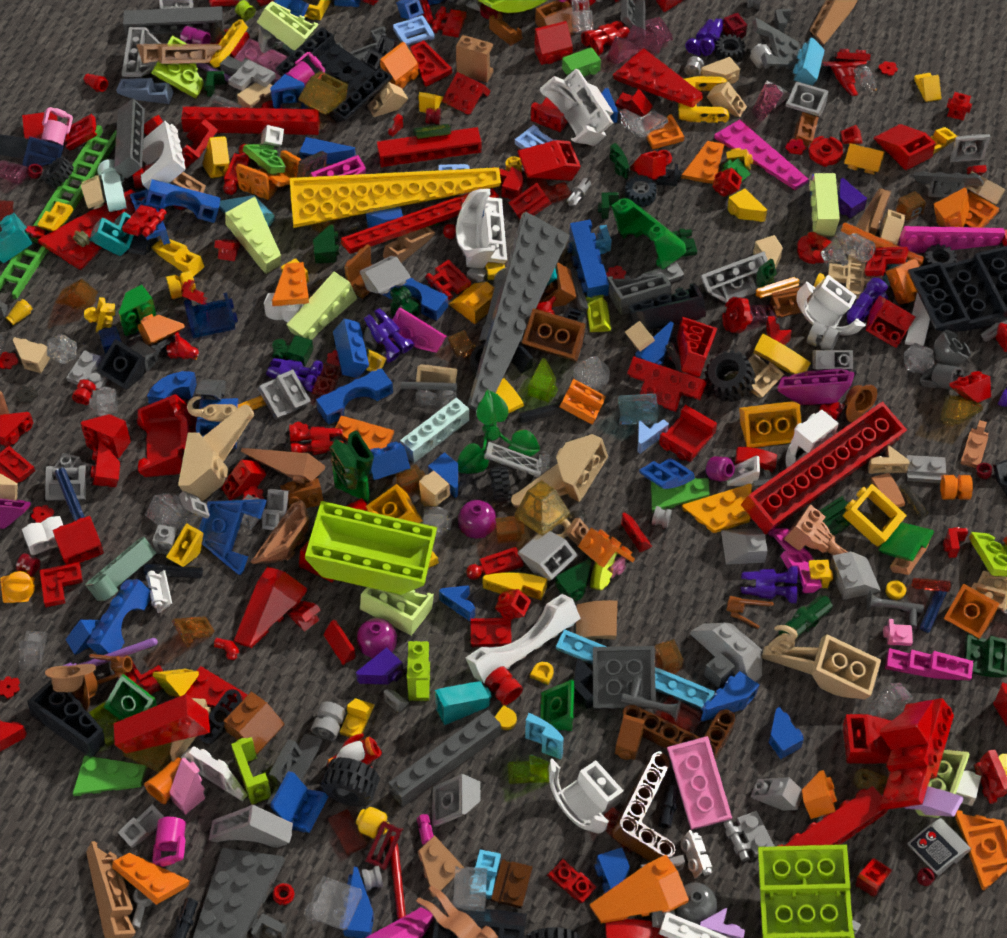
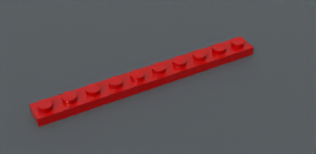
(406, 224)

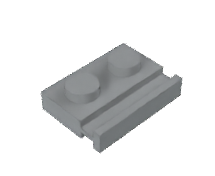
(926, 469)

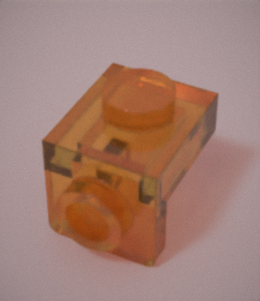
(461, 344)

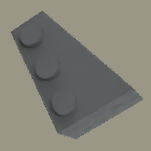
(634, 290)

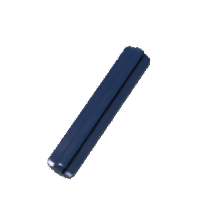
(69, 493)
(932, 611)

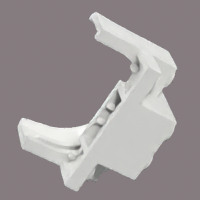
(581, 105)

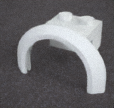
(828, 305)
(811, 434)
(587, 797)

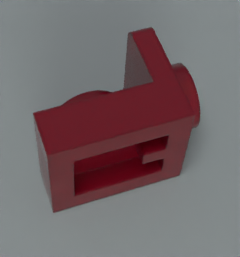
(736, 25)

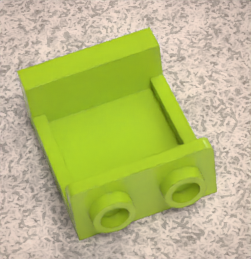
(418, 671)
(257, 786)

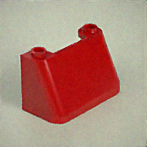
(167, 432)

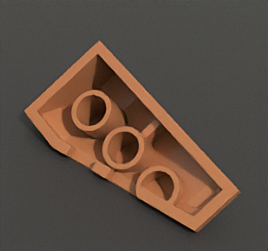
(295, 465)

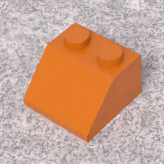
(400, 65)
(952, 210)
(158, 328)

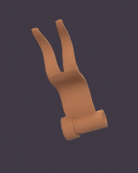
(458, 921)

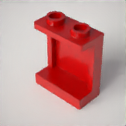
(199, 136)
(688, 434)

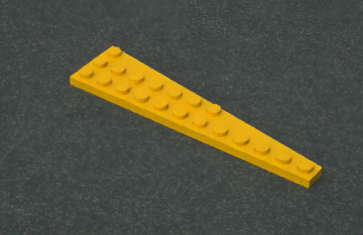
(344, 196)

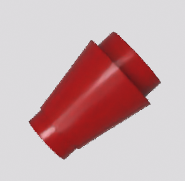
(96, 82)

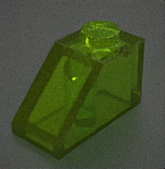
(543, 383)

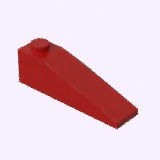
(270, 600)

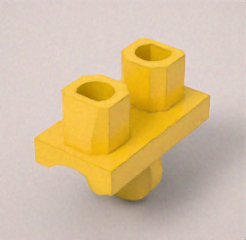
(101, 315)

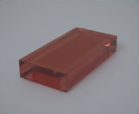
(347, 832)

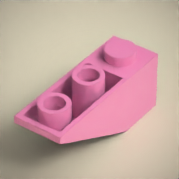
(187, 787)

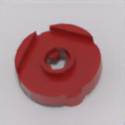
(826, 158)
(805, 245)
(737, 315)

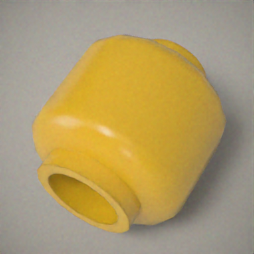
(370, 821)

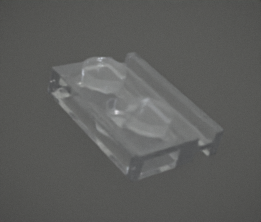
(470, 888)

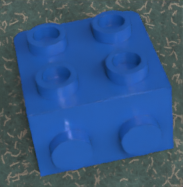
(298, 803)

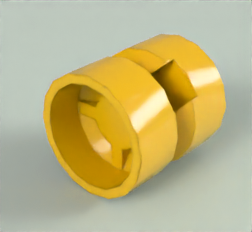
(176, 282)

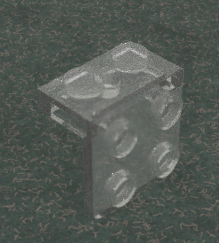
(643, 125)
(333, 903)

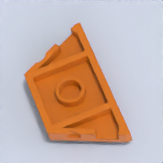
(987, 844)

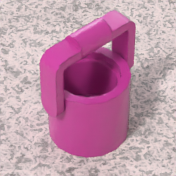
(302, 71)
(169, 837)

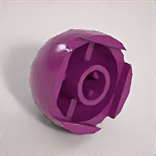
(476, 519)
(375, 636)

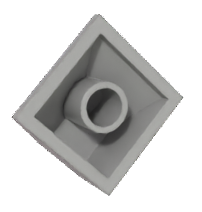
(970, 147)
(744, 546)
(454, 798)

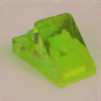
(531, 771)

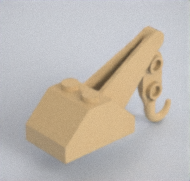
(204, 456)
(576, 470)
(833, 665)

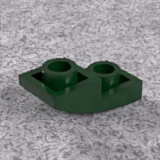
(621, 163)
(766, 273)

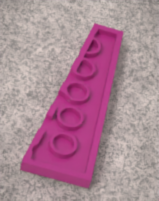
(741, 136)
(921, 238)

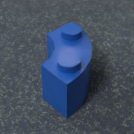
(178, 383)

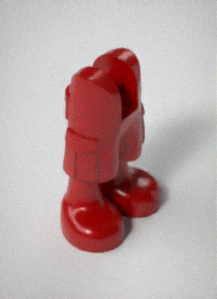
(604, 35)
(319, 436)

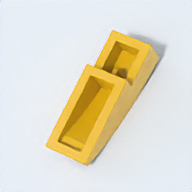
(179, 256)
(781, 355)
(529, 584)

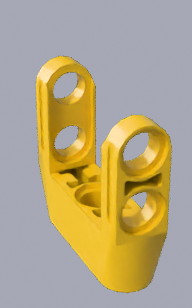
(693, 114)

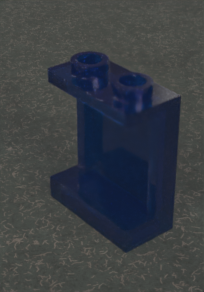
(211, 317)

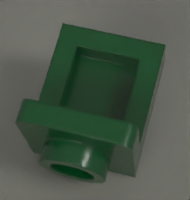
(213, 78)
(607, 200)

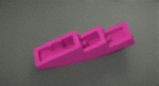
(929, 665)

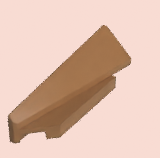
(830, 17)
(177, 53)
(110, 894)

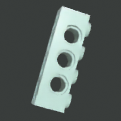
(435, 430)

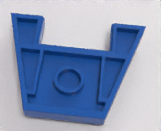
(223, 526)

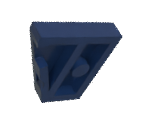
(41, 152)

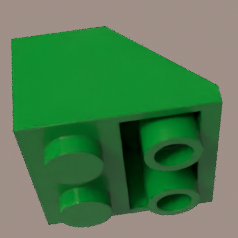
(135, 306)

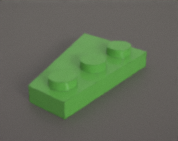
(265, 157)
(679, 495)
(106, 775)

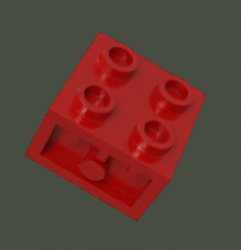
(464, 93)
(548, 115)

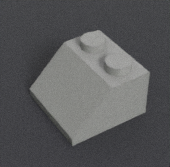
(808, 99)
(853, 575)

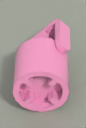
(54, 130)

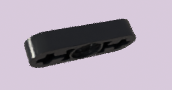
(224, 700)

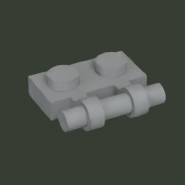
(754, 832)

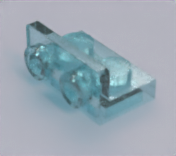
(638, 408)

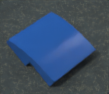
(667, 474)

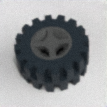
(641, 191)

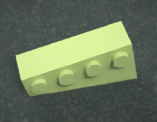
(253, 233)
(323, 307)

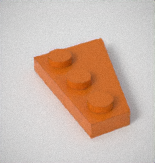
(705, 164)
(291, 286)
(373, 435)

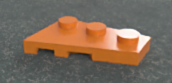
(149, 878)

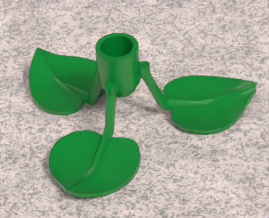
(489, 412)

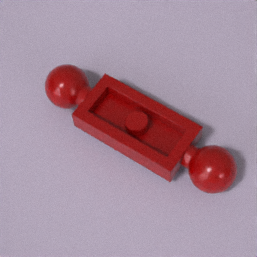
(231, 175)
(495, 563)

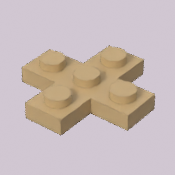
(851, 274)

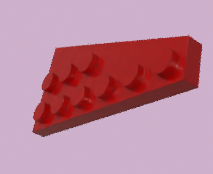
(653, 76)
(62, 242)

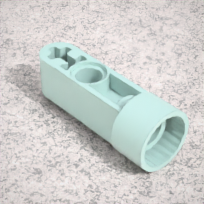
(112, 185)

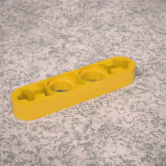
(229, 42)

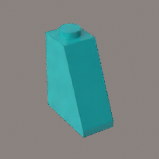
(461, 701)

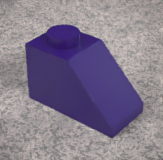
(850, 199)
(381, 669)

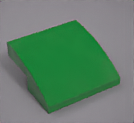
(906, 541)

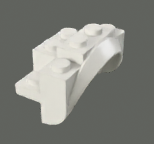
(478, 237)

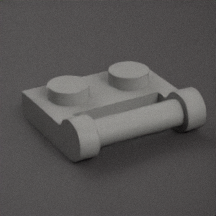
(53, 490)

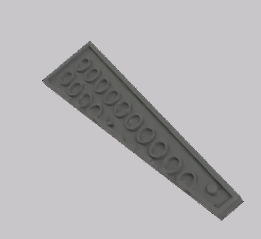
(525, 279)
(237, 893)

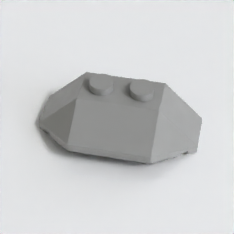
(132, 61)
(734, 279)
(732, 644)

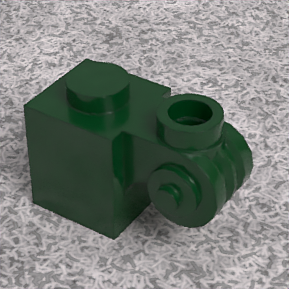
(401, 298)
(298, 350)

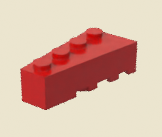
(694, 345)
(162, 724)

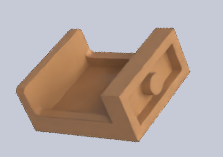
(474, 58)

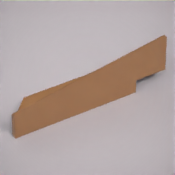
(873, 214)

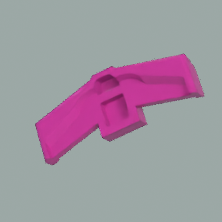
(793, 557)

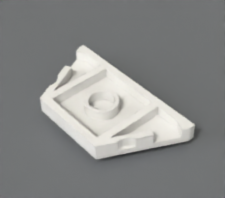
(215, 771)

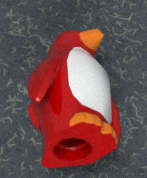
(361, 750)

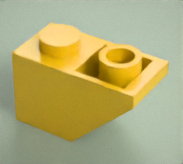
(216, 157)

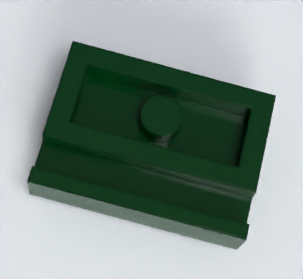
(834, 518)

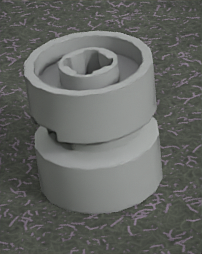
(829, 337)
(328, 720)

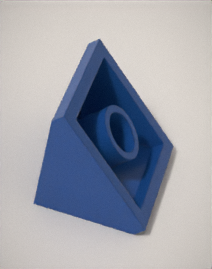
(287, 91)

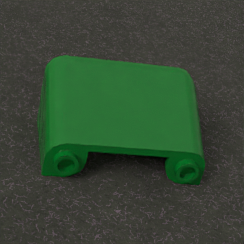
(636, 221)

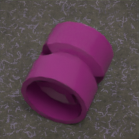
(193, 36)

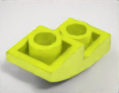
(600, 576)

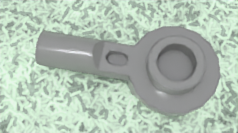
(141, 902)

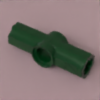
(809, 616)

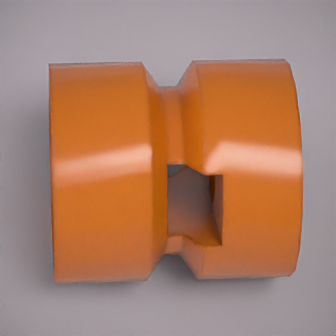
(956, 487)

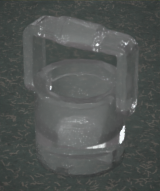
(582, 19)
(856, 246)

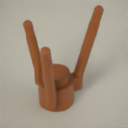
(737, 605)
(119, 664)

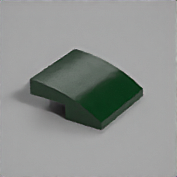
(430, 131)
(988, 655)

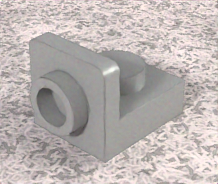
(164, 539)

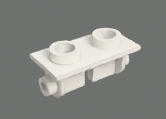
(159, 590)
(693, 846)

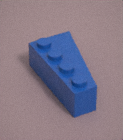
(587, 259)

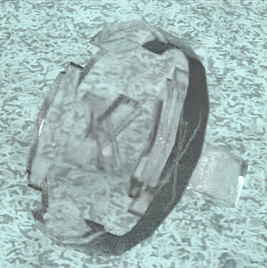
(592, 373)

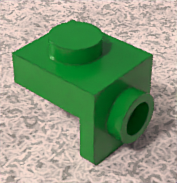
(738, 166)

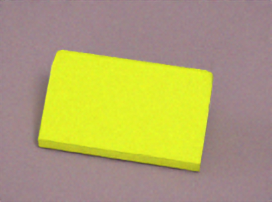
(598, 316)

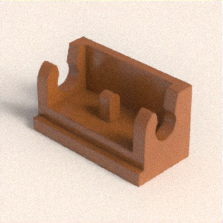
(503, 30)
(806, 128)
(785, 302)

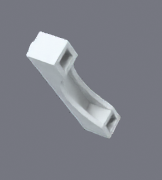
(556, 617)

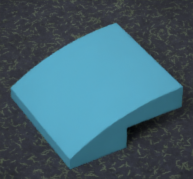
(545, 734)

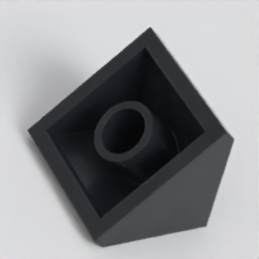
(122, 365)

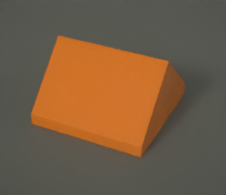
(972, 611)

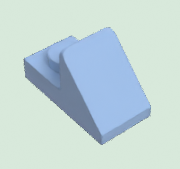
(648, 436)

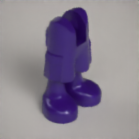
(705, 38)
(863, 304)
(387, 330)
(282, 366)
(765, 583)

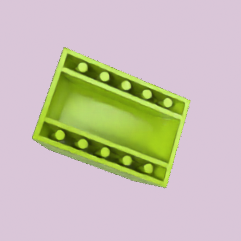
(370, 549)

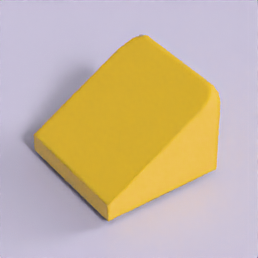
(375, 360)

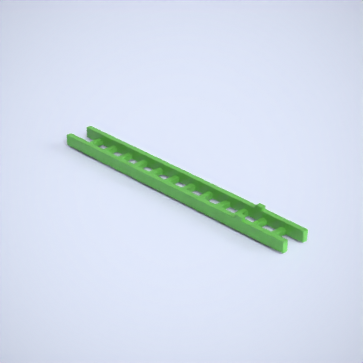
(78, 194)

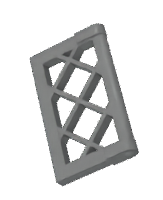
(494, 452)

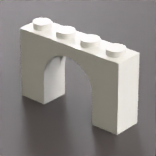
(162, 143)

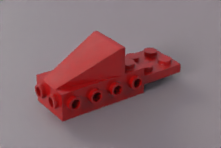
(916, 747)

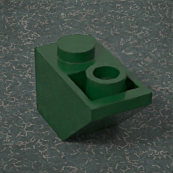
(324, 246)

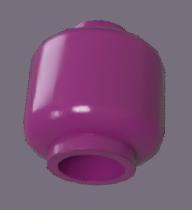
(720, 468)

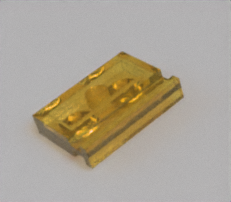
(152, 757)

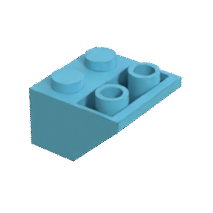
(809, 62)

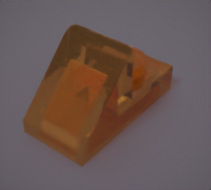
(192, 628)

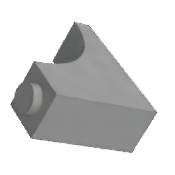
(252, 825)

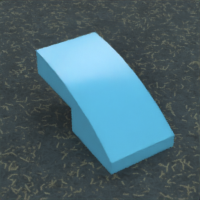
(490, 861)

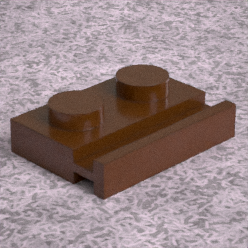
(512, 884)

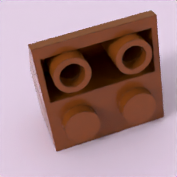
(554, 13)

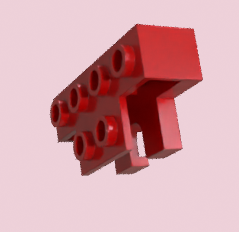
(665, 383)

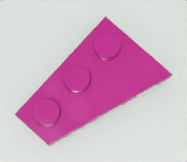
(419, 332)

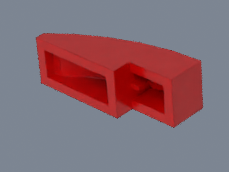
(631, 929)

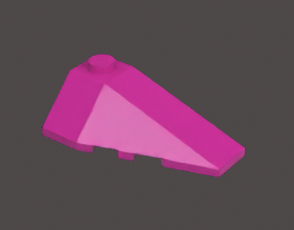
(410, 926)

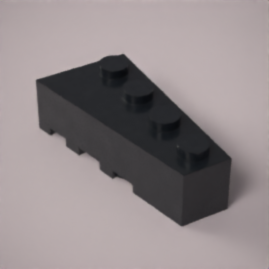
(67, 718)

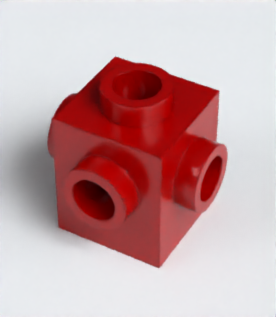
(959, 106)
(727, 182)
(512, 604)

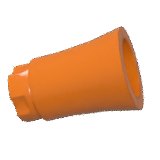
(160, 784)

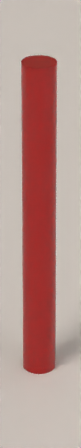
(397, 881)

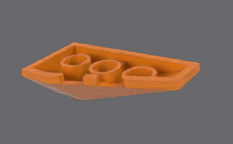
(646, 891)

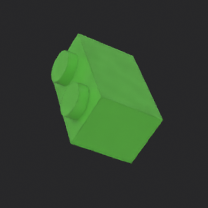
(585, 61)

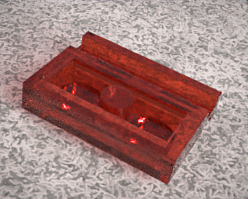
(687, 717)

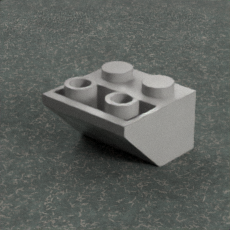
(384, 275)
(547, 555)

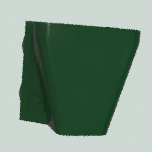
(351, 460)

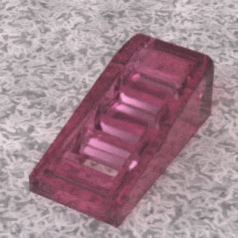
(769, 91)
(19, 177)
(758, 319)

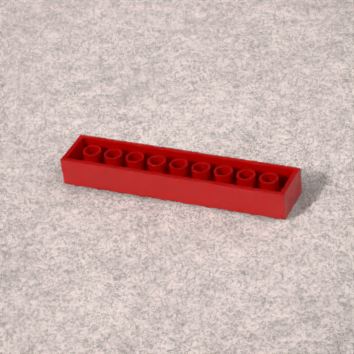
(823, 468)

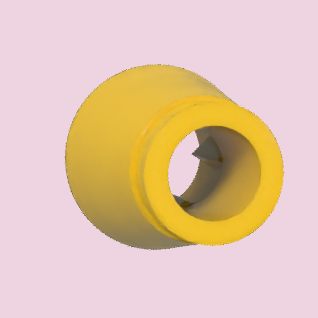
(19, 312)

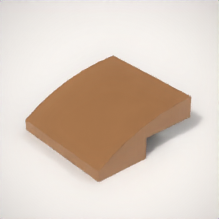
(597, 620)

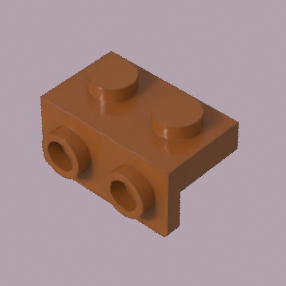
(308, 492)

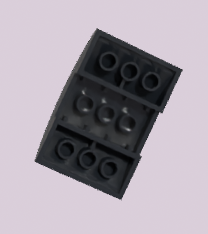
(964, 292)

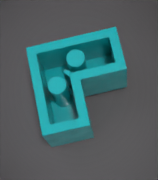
(111, 235)
(12, 237)

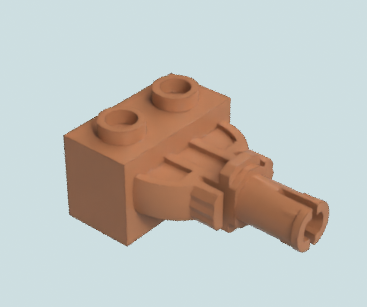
(813, 532)

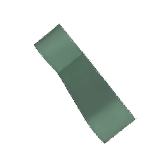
(106, 581)

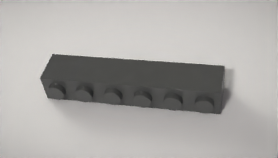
(173, 20)
(129, 138)
(444, 758)

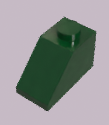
(574, 581)

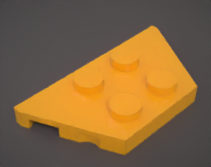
(721, 510)

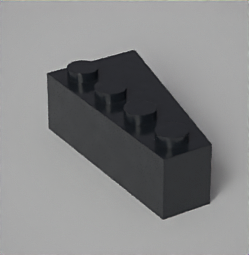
(669, 308)

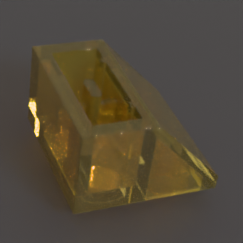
(323, 92)

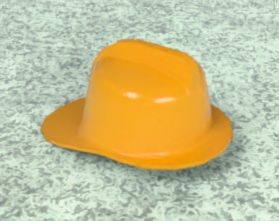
(17, 587)

